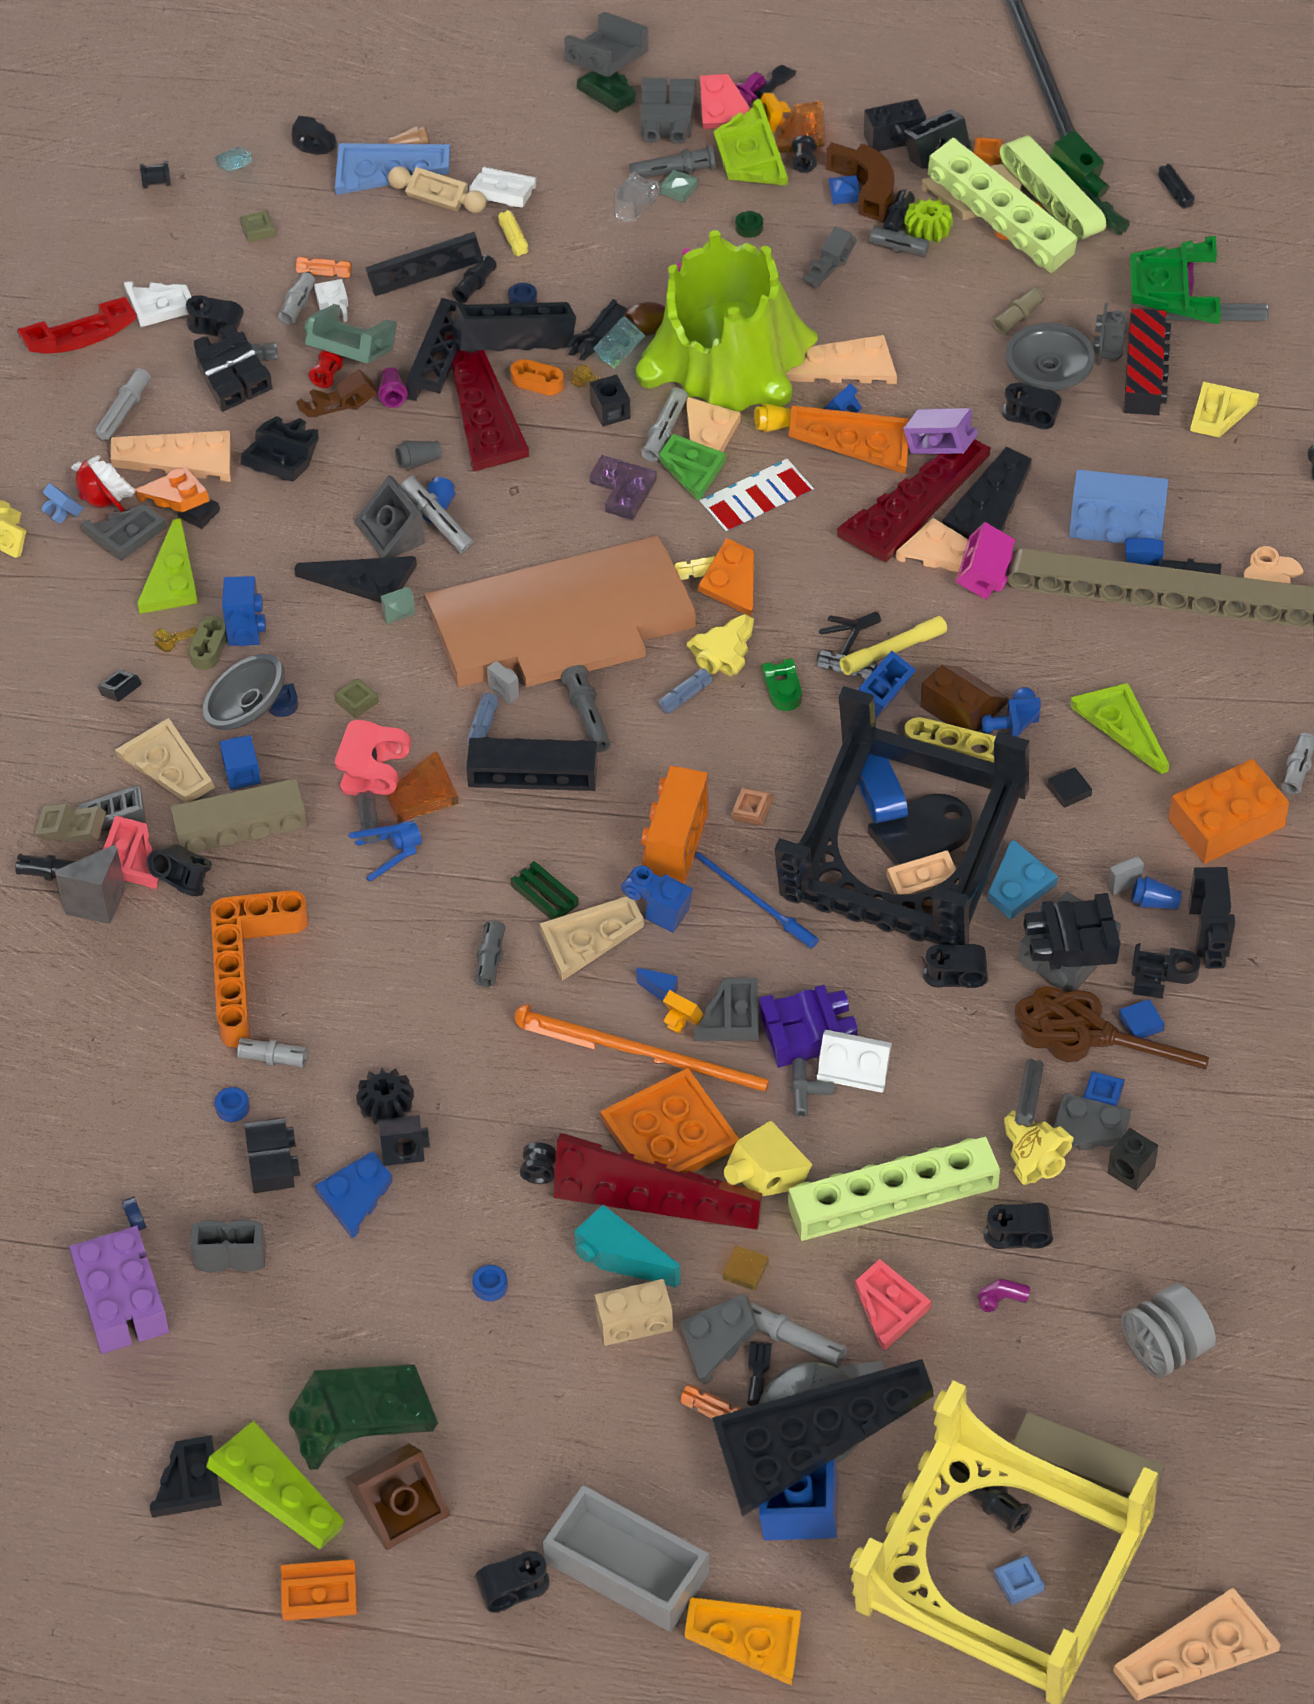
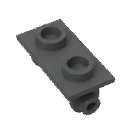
(1112, 329)

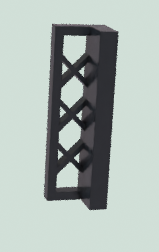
(424, 264)
(434, 343)

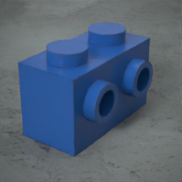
(242, 611)

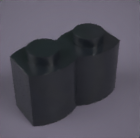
(270, 1154)

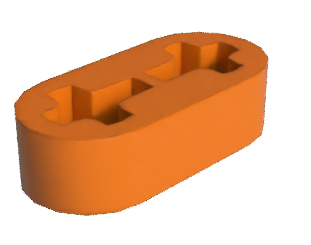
(537, 377)

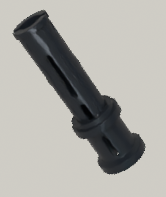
(995, 1500)

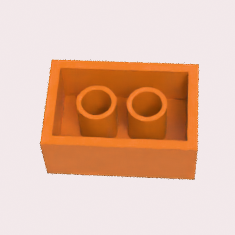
(1228, 811)
(676, 823)

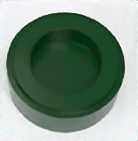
(749, 224)

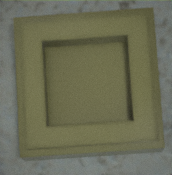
(257, 226)
(356, 698)

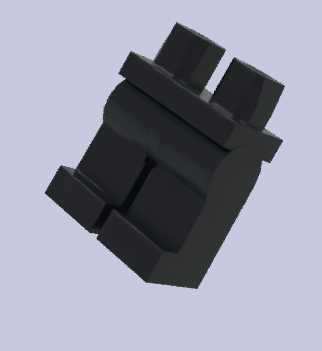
(231, 367)
(1212, 903)
(1074, 933)

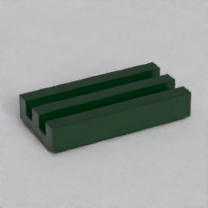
(569, 900)

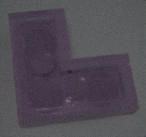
(628, 482)

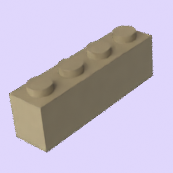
(239, 816)
(1084, 1455)

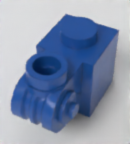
(665, 896)

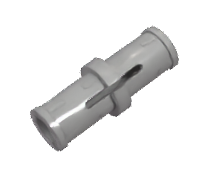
(296, 298)
(1298, 764)
(272, 1052)

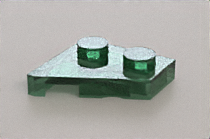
(610, 91)

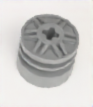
(1168, 1330)

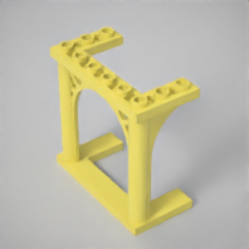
(967, 1440)

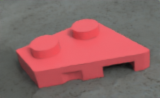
(133, 850)

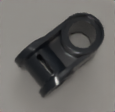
(213, 315)
(1033, 408)
(179, 868)
(958, 966)
(1021, 1224)
(509, 1581)

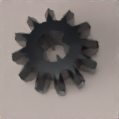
(384, 1095)

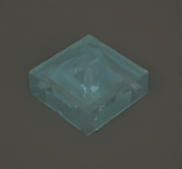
(233, 159)

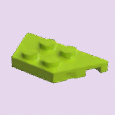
(750, 148)

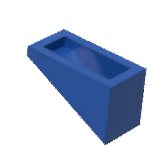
(657, 982)

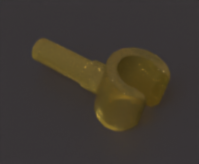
(582, 375)
(167, 641)

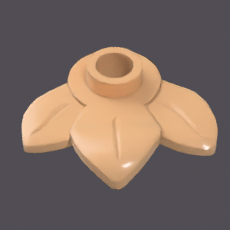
(1269, 566)

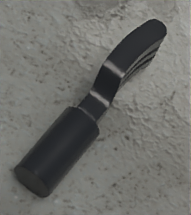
(779, 76)
(758, 1363)

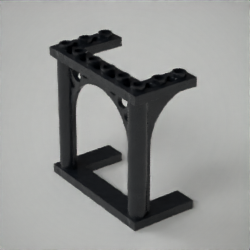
(951, 903)

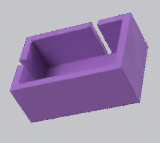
(119, 1288)

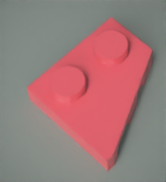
(720, 100)
(889, 1302)

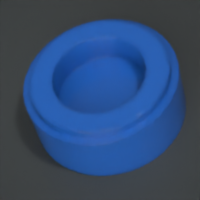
(232, 1104)
(490, 1283)

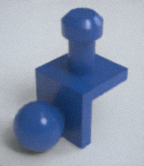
(1021, 713)

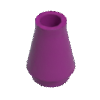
(392, 389)

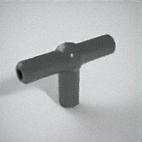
(801, 1087)

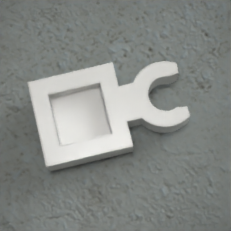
(332, 293)

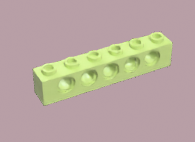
(1002, 205)
(881, 1201)

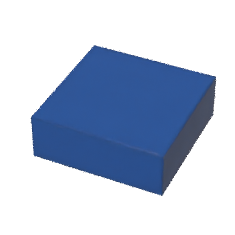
(1141, 1019)
(1104, 1088)

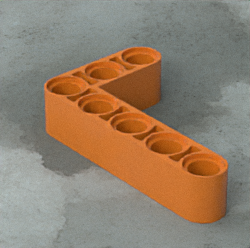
(231, 923)

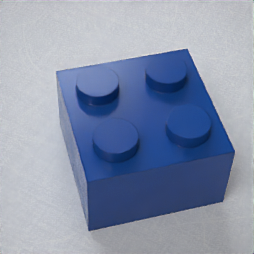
(804, 1508)

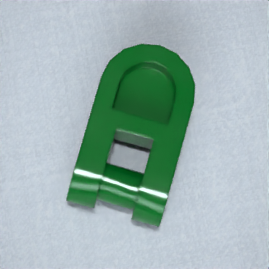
(783, 693)

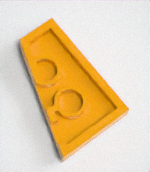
(748, 1634)

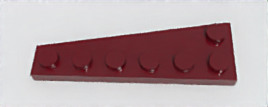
(486, 415)
(903, 512)

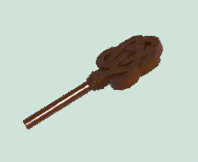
(1080, 1026)

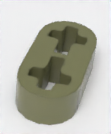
(202, 642)

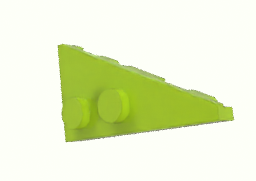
(171, 577)
(1121, 718)

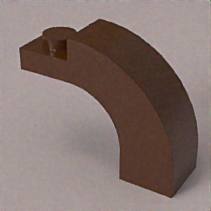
(871, 170)

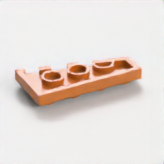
(857, 435)

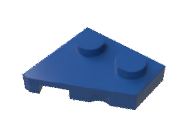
(355, 1191)

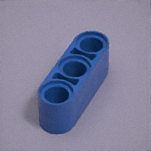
(882, 790)

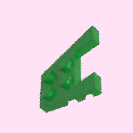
(1161, 280)

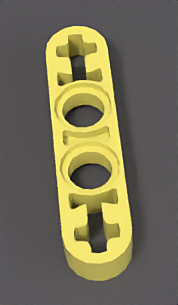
(965, 737)

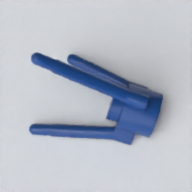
(402, 836)

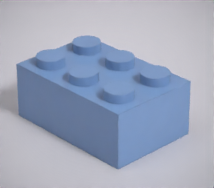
(1117, 506)

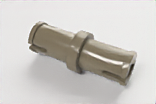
(1018, 310)

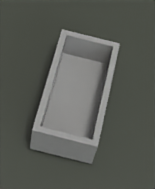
(626, 1558)

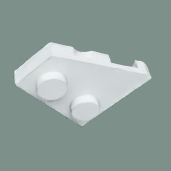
(157, 302)

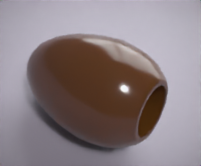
(646, 316)

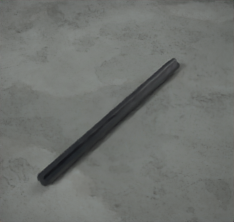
(1040, 67)

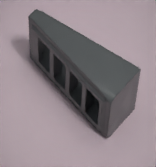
(121, 800)

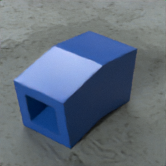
(1144, 551)

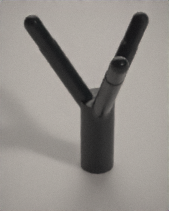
(853, 625)

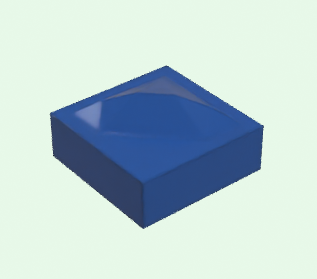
(844, 189)

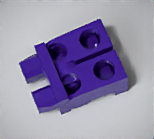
(799, 1021)

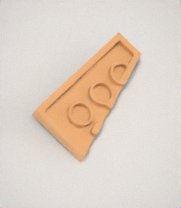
(852, 359)
(199, 451)

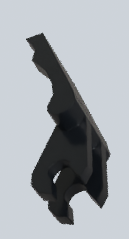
(593, 335)

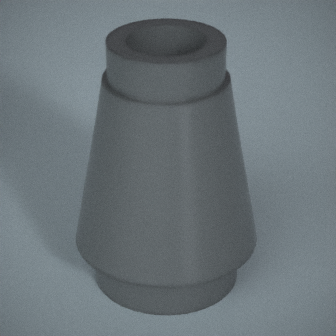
(416, 453)

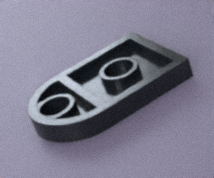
(924, 829)

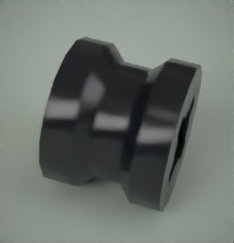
(538, 1163)

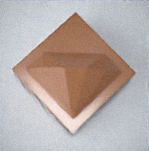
(752, 806)

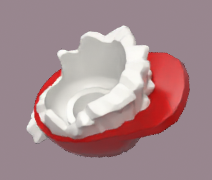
(101, 484)

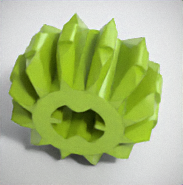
(929, 220)

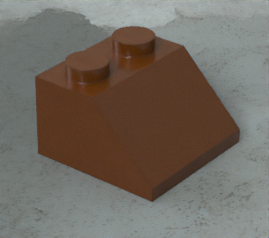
(960, 697)
(398, 1495)

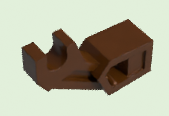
(349, 394)

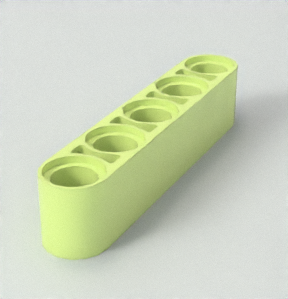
(1052, 187)

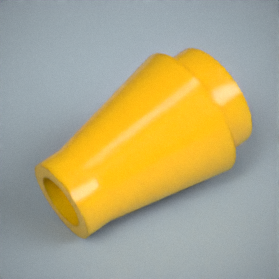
(771, 417)

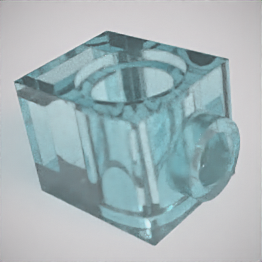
(623, 334)

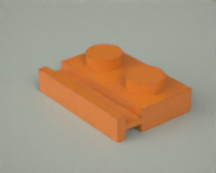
(318, 1590)

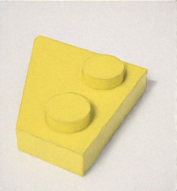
(1221, 408)

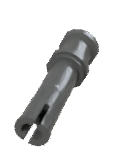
(686, 162)
(583, 698)

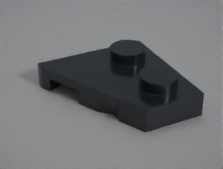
(186, 1480)

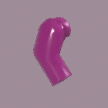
(1000, 1289)

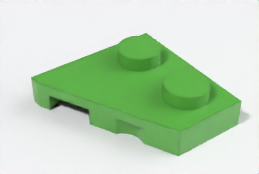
(692, 463)

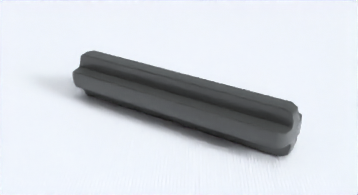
(1029, 1092)

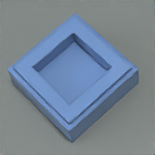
(1019, 1580)

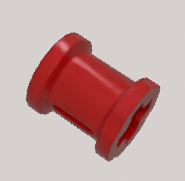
(325, 369)

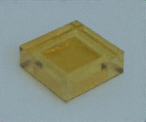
(745, 1268)

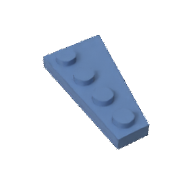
(369, 164)

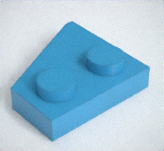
(1019, 881)

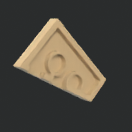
(167, 761)
(589, 933)

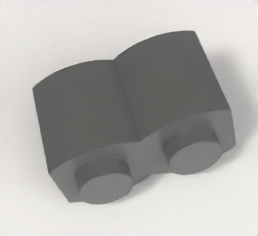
(225, 1246)

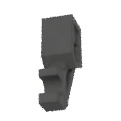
(833, 254)

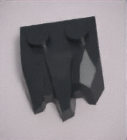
(281, 448)

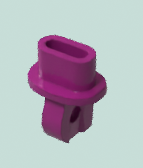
(752, 84)

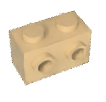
(633, 1312)

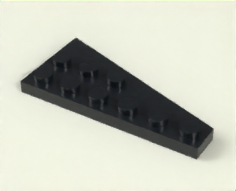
(795, 1435)

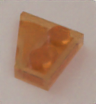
(803, 120)
(423, 790)

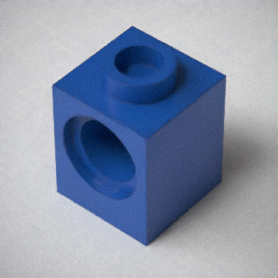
(240, 762)

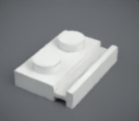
(504, 186)
(854, 1061)

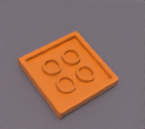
(671, 1125)

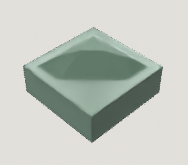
(678, 186)
(397, 605)

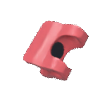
(362, 757)

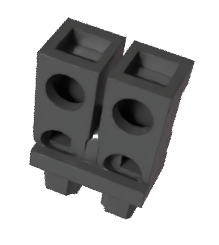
(665, 118)

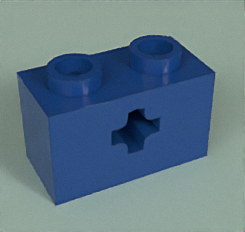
(887, 681)

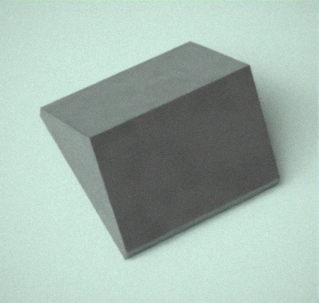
(391, 521)
(92, 886)

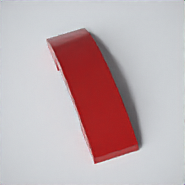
(80, 333)

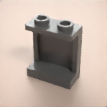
(609, 48)

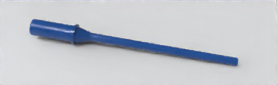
(789, 924)

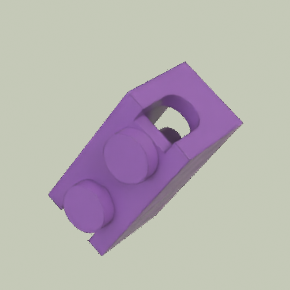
(940, 431)

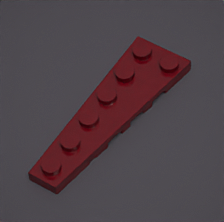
(620, 1181)

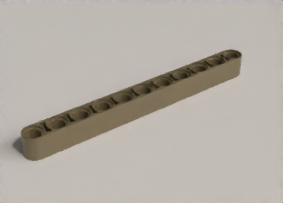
(1162, 588)

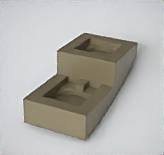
(70, 825)

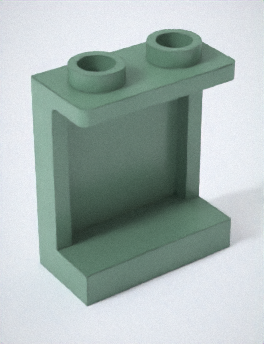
(363, 345)

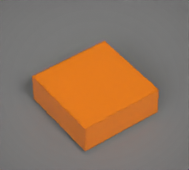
(988, 150)

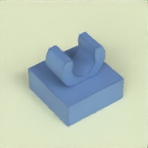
(61, 502)

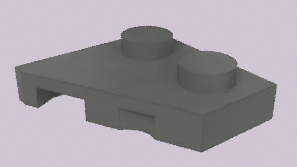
(125, 530)
(731, 1013)
(1092, 1122)
(718, 1334)

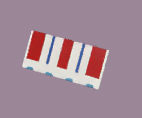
(756, 494)

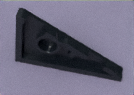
(360, 576)

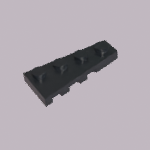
(991, 495)

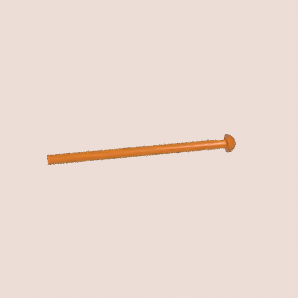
(589, 1038)

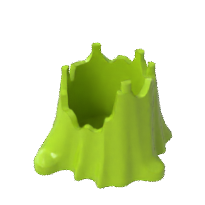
(727, 329)

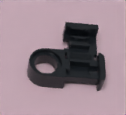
(1154, 968)

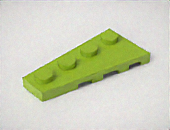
(272, 1481)

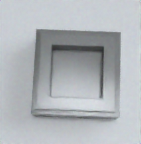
(1123, 875)

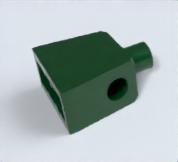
(1080, 163)

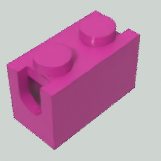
(986, 561)

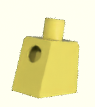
(767, 1162)

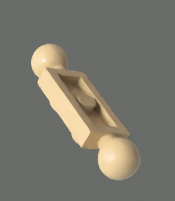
(437, 189)

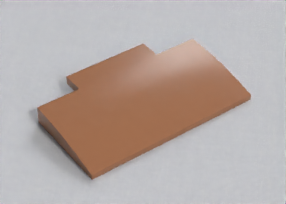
(562, 613)

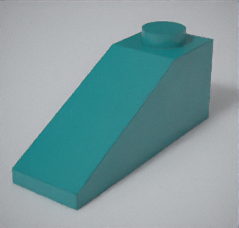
(623, 1250)

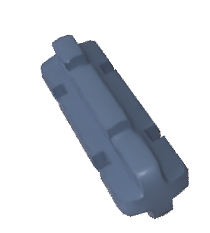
(685, 691)
(484, 716)

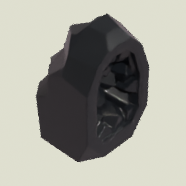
(312, 136)

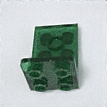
(358, 1404)

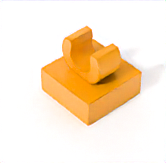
(774, 110)
(680, 1011)

